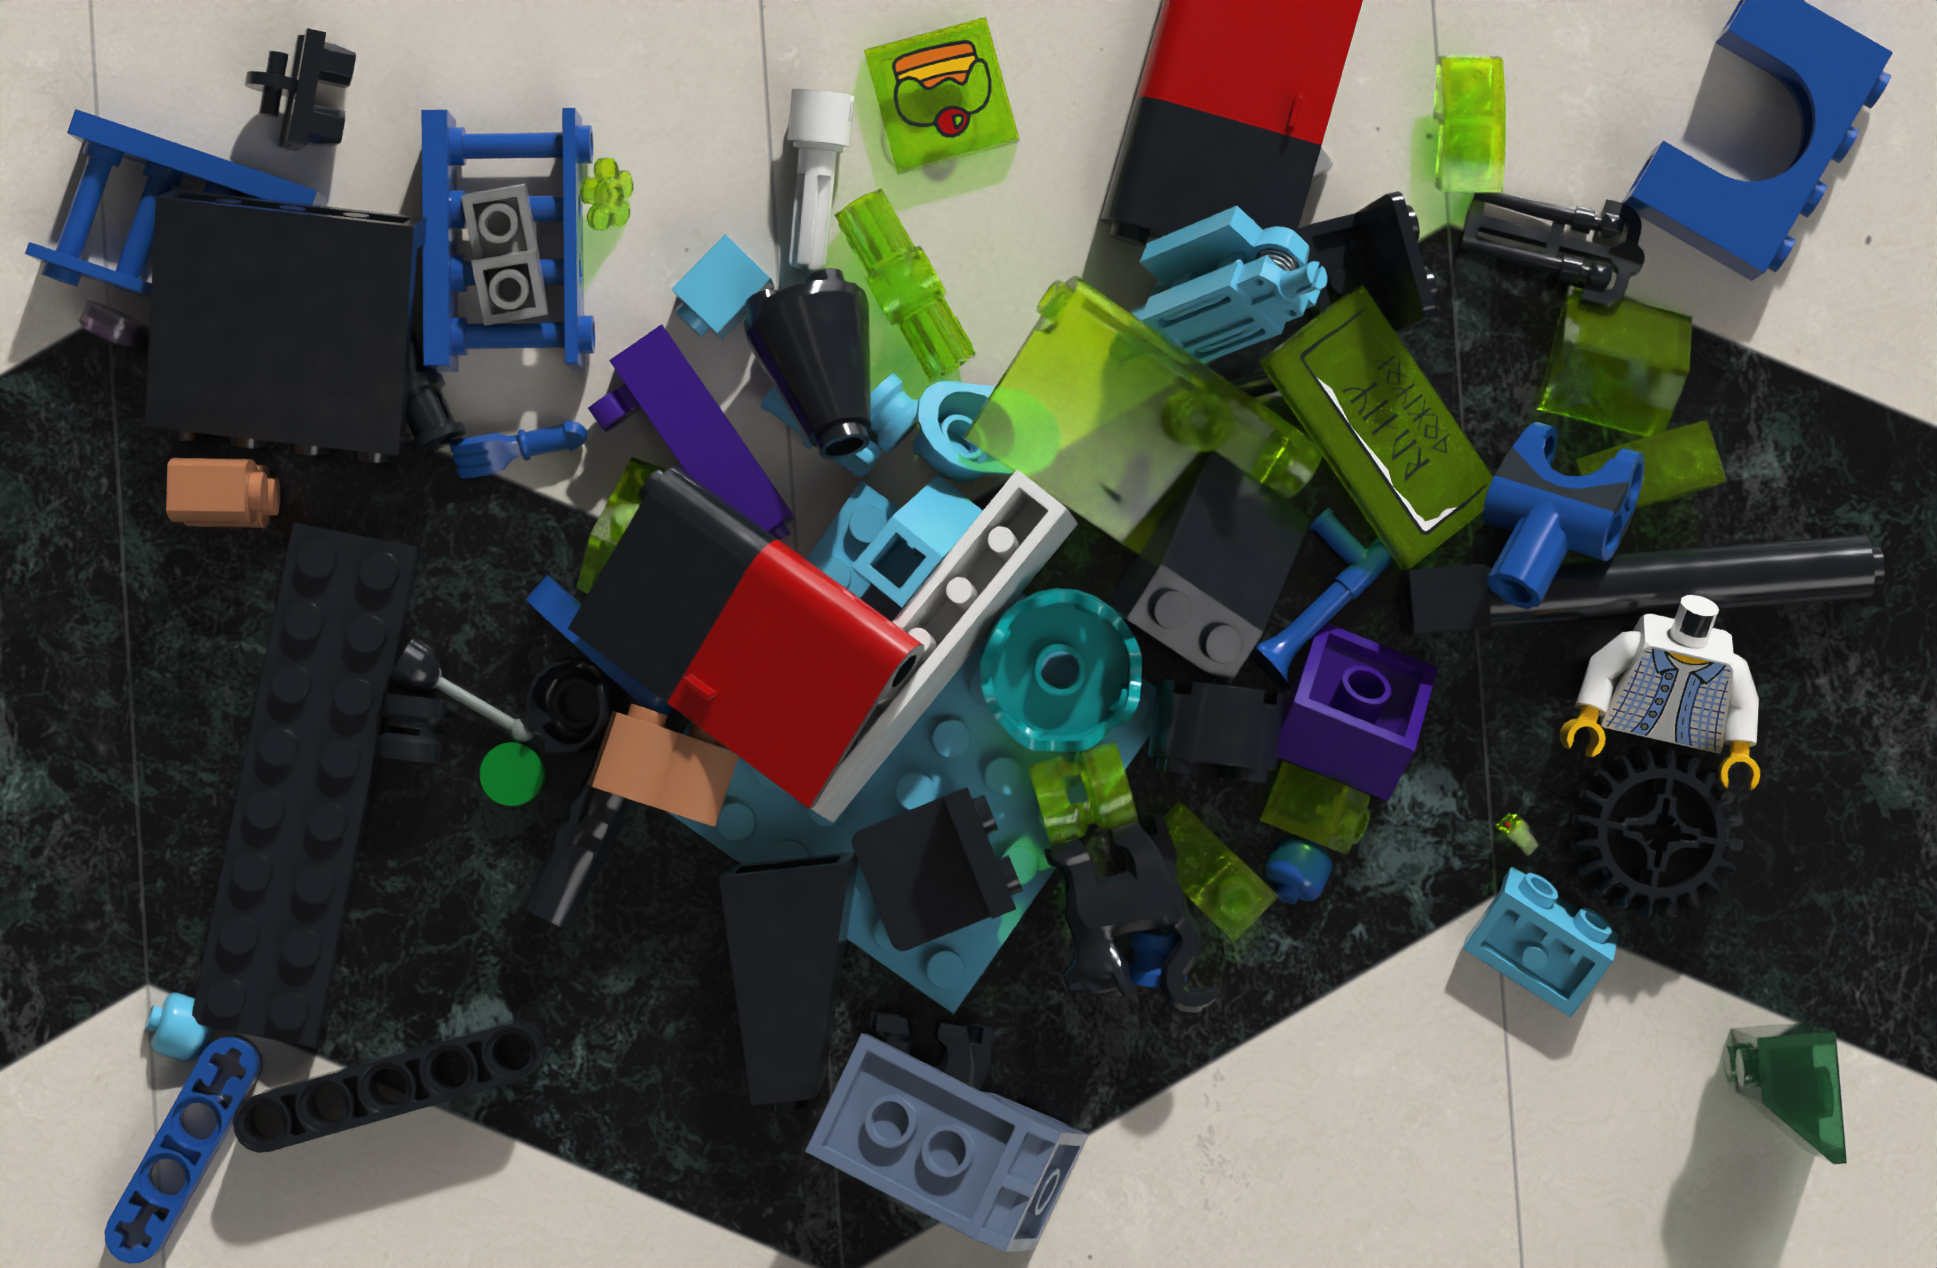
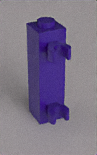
(692, 426)

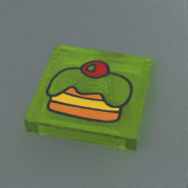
(941, 95)

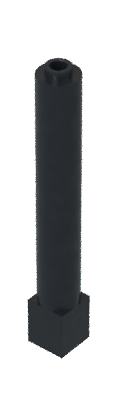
(1650, 583)

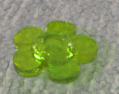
(607, 195)

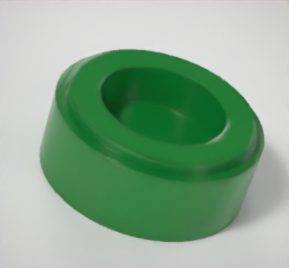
(512, 774)

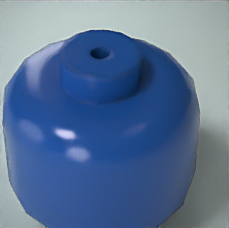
(1297, 869)

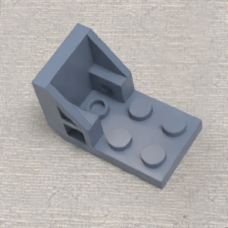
(946, 1146)

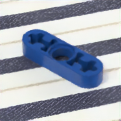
(559, 609)

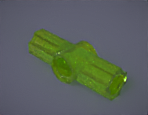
(905, 285)

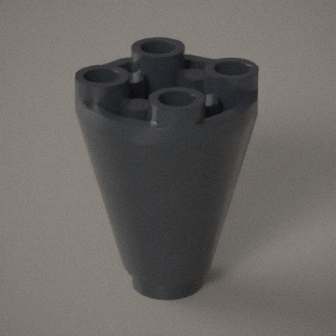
(817, 357)

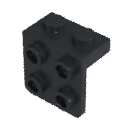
(1376, 251)
(936, 869)

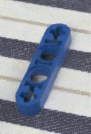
(189, 1152)

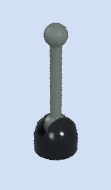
(421, 671)

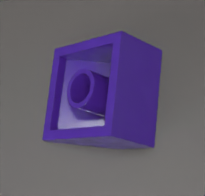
(1355, 711)

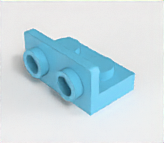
(1543, 941)

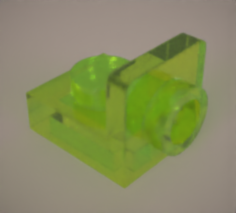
(1317, 808)

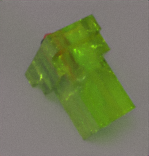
(1517, 831)

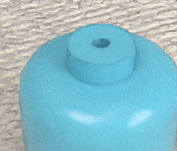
(176, 1030)

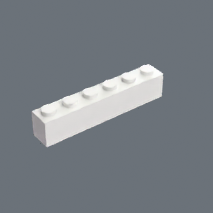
(953, 617)

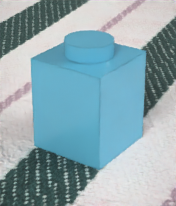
(717, 289)

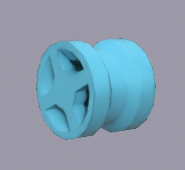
(892, 413)

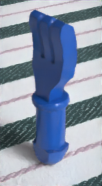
(494, 451)

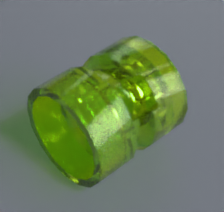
(1105, 787)

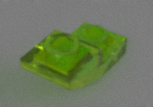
(1472, 123)
(1674, 463)
(1215, 875)

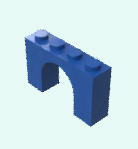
(1830, 78)

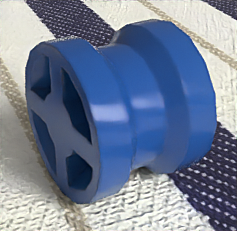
(1148, 955)

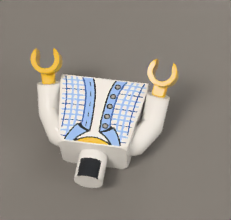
(1673, 686)

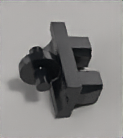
(312, 64)

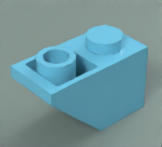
(916, 541)

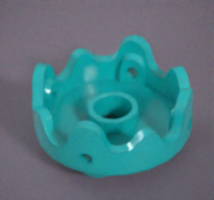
(1068, 715)

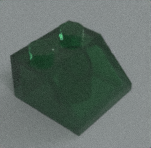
(1792, 1081)

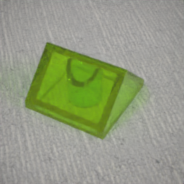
(1617, 365)

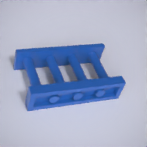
(164, 166)
(448, 273)

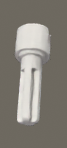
(820, 129)

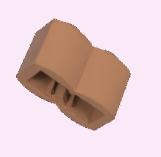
(221, 493)
(663, 766)

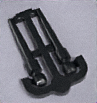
(1624, 259)

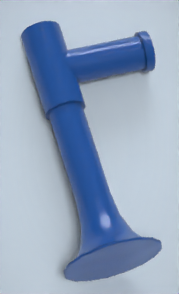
(1365, 565)

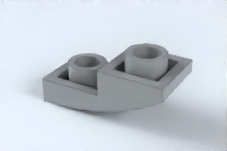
(505, 254)

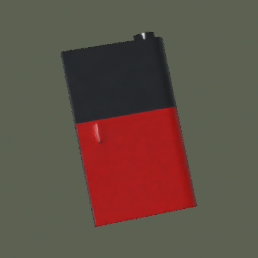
(1229, 113)
(743, 634)

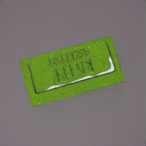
(1380, 427)

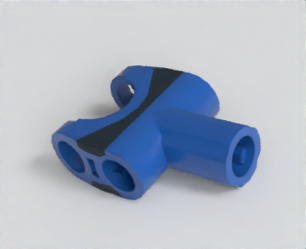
(1555, 513)

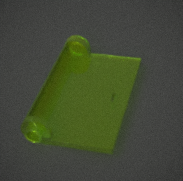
(1095, 407)

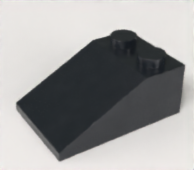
(1213, 568)

